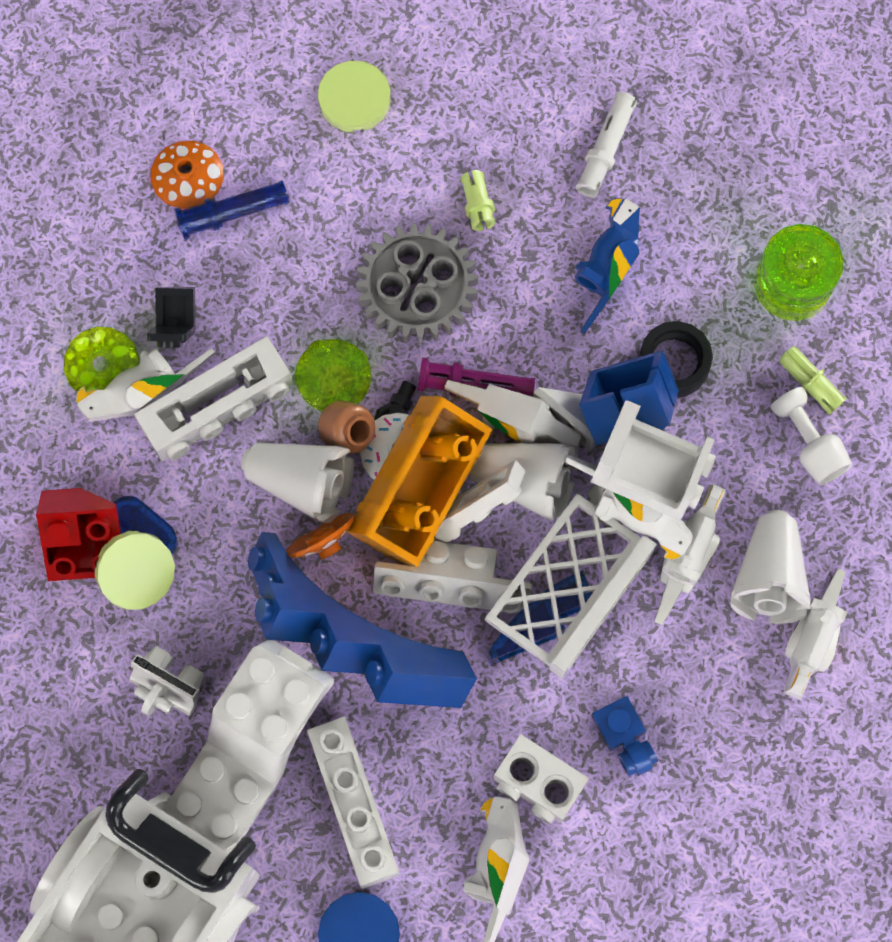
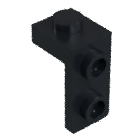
(173, 316)

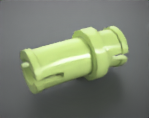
(478, 205)

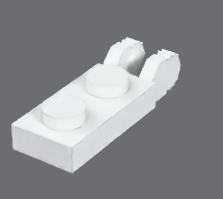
(480, 499)

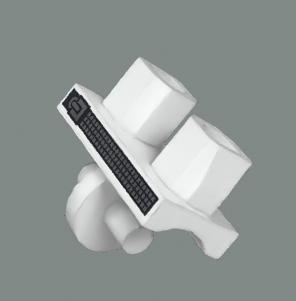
(161, 688)

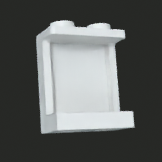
(653, 465)

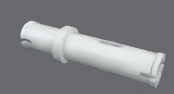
(601, 157)

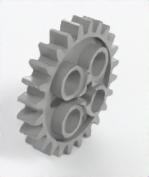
(447, 296)

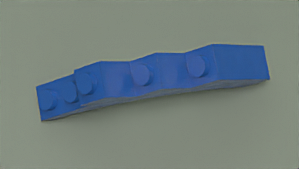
(344, 642)

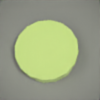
(354, 96)
(134, 570)

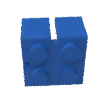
(639, 380)

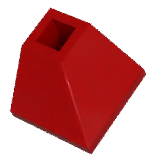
(73, 531)

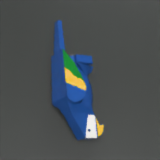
(611, 255)

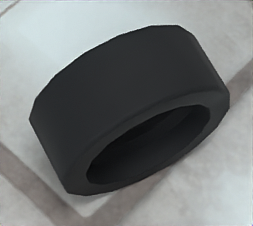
(693, 337)

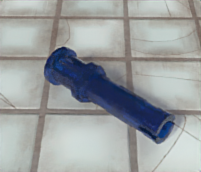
(213, 214)

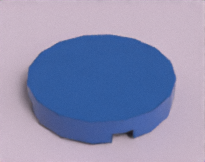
(359, 919)

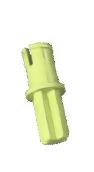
(812, 380)

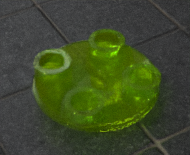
(332, 372)

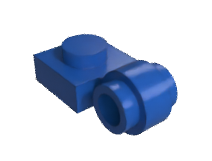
(620, 726)

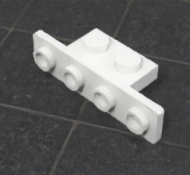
(448, 576)

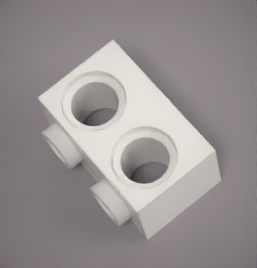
(546, 771)

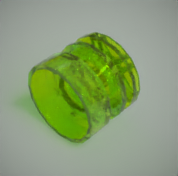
(793, 291)

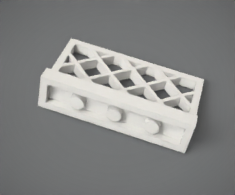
(597, 606)

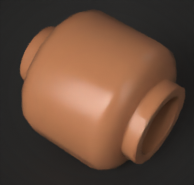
(346, 426)

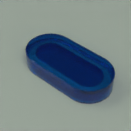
(137, 516)

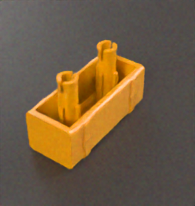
(419, 480)

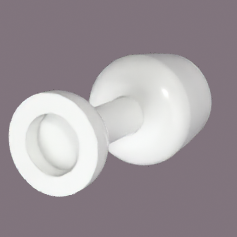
(823, 455)

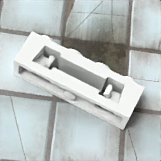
(264, 375)
(353, 803)

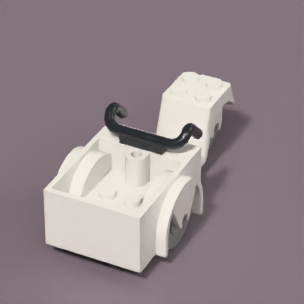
(178, 860)

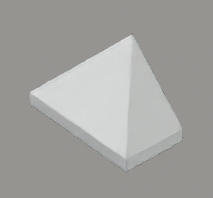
(566, 409)

